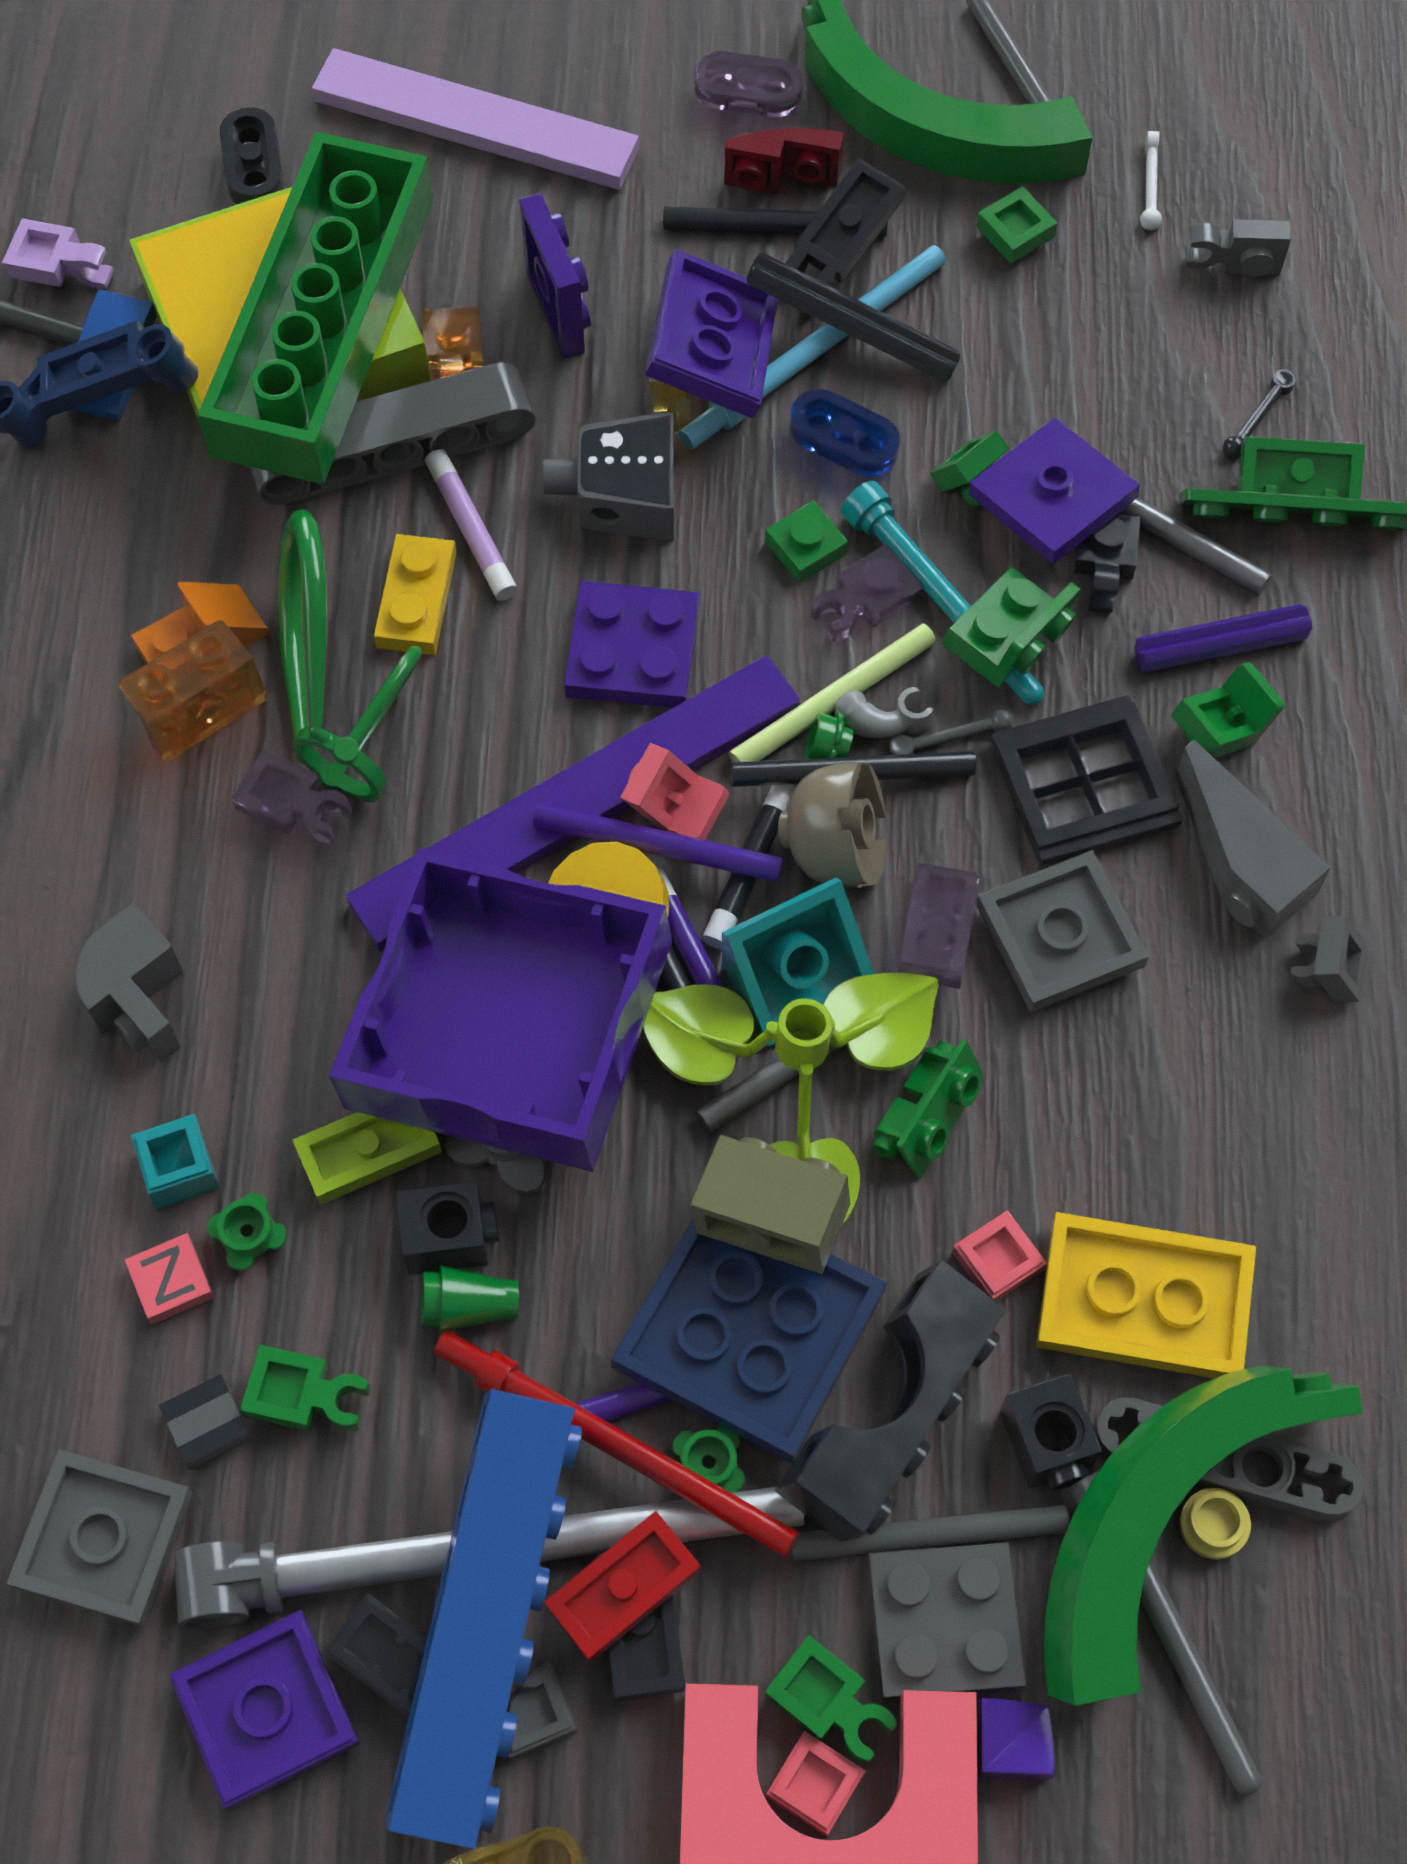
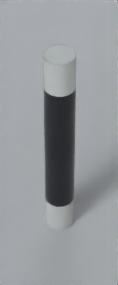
(738, 885)

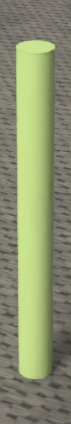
(824, 702)

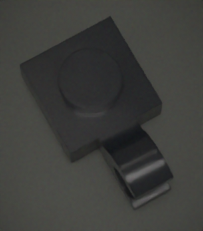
(1108, 556)

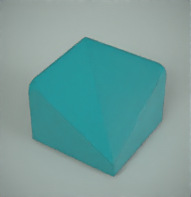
(175, 1161)

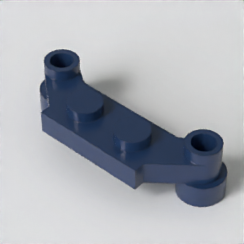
(91, 372)

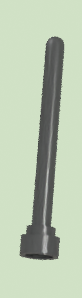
(1193, 1674)

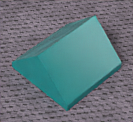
(794, 952)

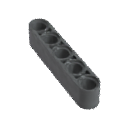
(406, 425)

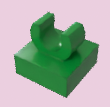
(969, 463)

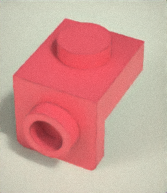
(673, 794)

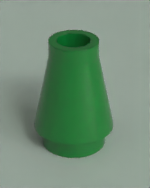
(466, 1299)

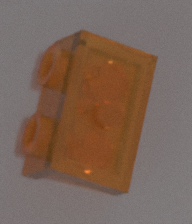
(194, 689)

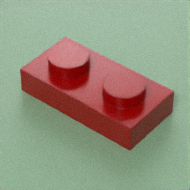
(622, 1586)

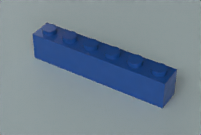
(481, 1619)

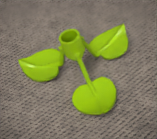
(877, 1015)

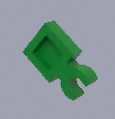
(292, 1387)
(820, 1694)

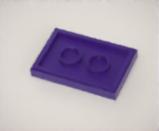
(712, 334)

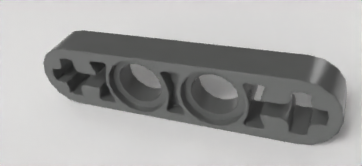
(1230, 1475)

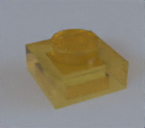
(670, 400)

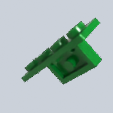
(1298, 478)

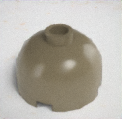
(834, 825)

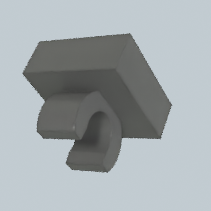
(1338, 961)

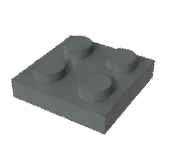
(1061, 931)
(100, 1538)
(946, 1620)

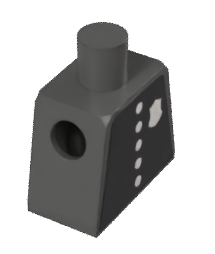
(621, 476)

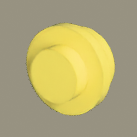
(1215, 1523)

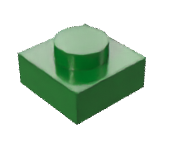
(1016, 224)
(806, 541)

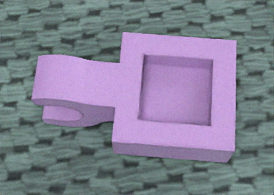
(50, 251)

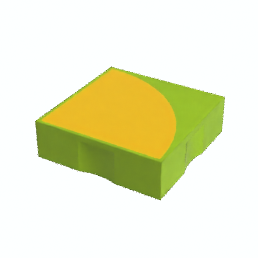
(204, 272)

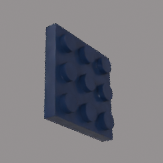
(748, 1338)

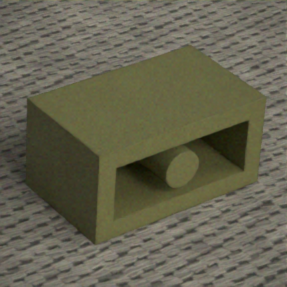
(771, 1202)

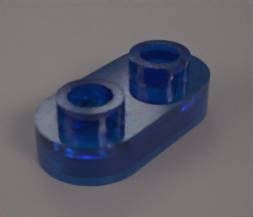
(847, 432)

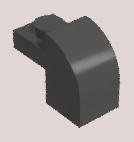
(120, 971)

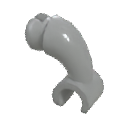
(874, 723)

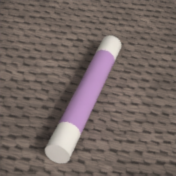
(471, 525)

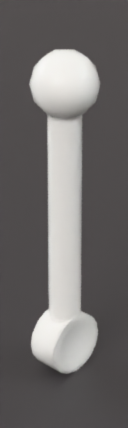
(1151, 217)

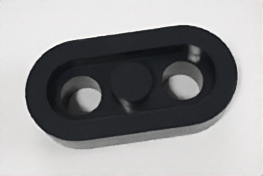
(250, 154)

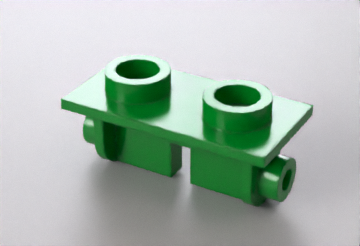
(946, 1083)

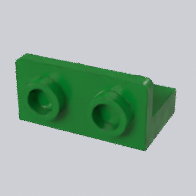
(1009, 625)

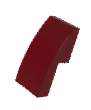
(764, 157)

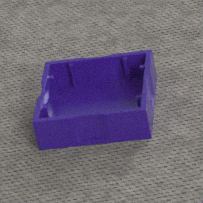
(504, 1009)

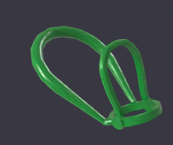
(304, 601)

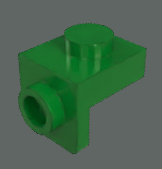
(1230, 714)

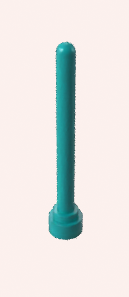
(870, 511)

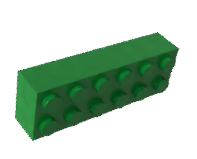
(317, 308)

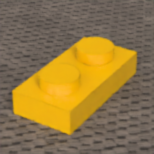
(415, 594)

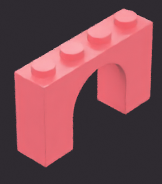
(732, 1823)

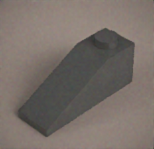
(1251, 853)

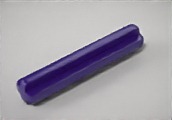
(1222, 638)

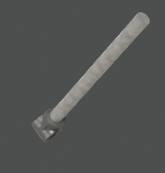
(223, 1582)

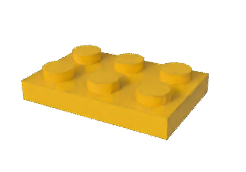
(1146, 1296)

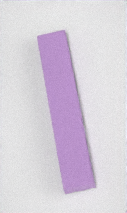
(476, 118)

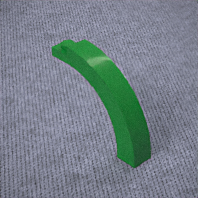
(933, 129)
(1129, 1503)

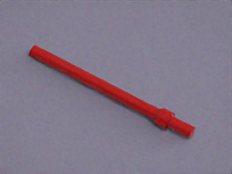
(504, 1374)

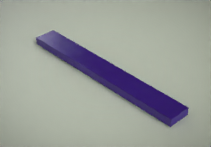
(506, 836)

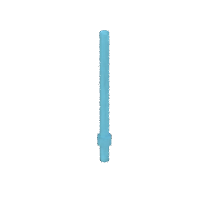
(814, 346)

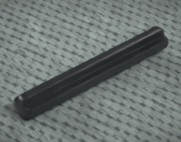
(853, 317)

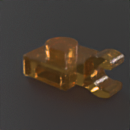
(453, 339)

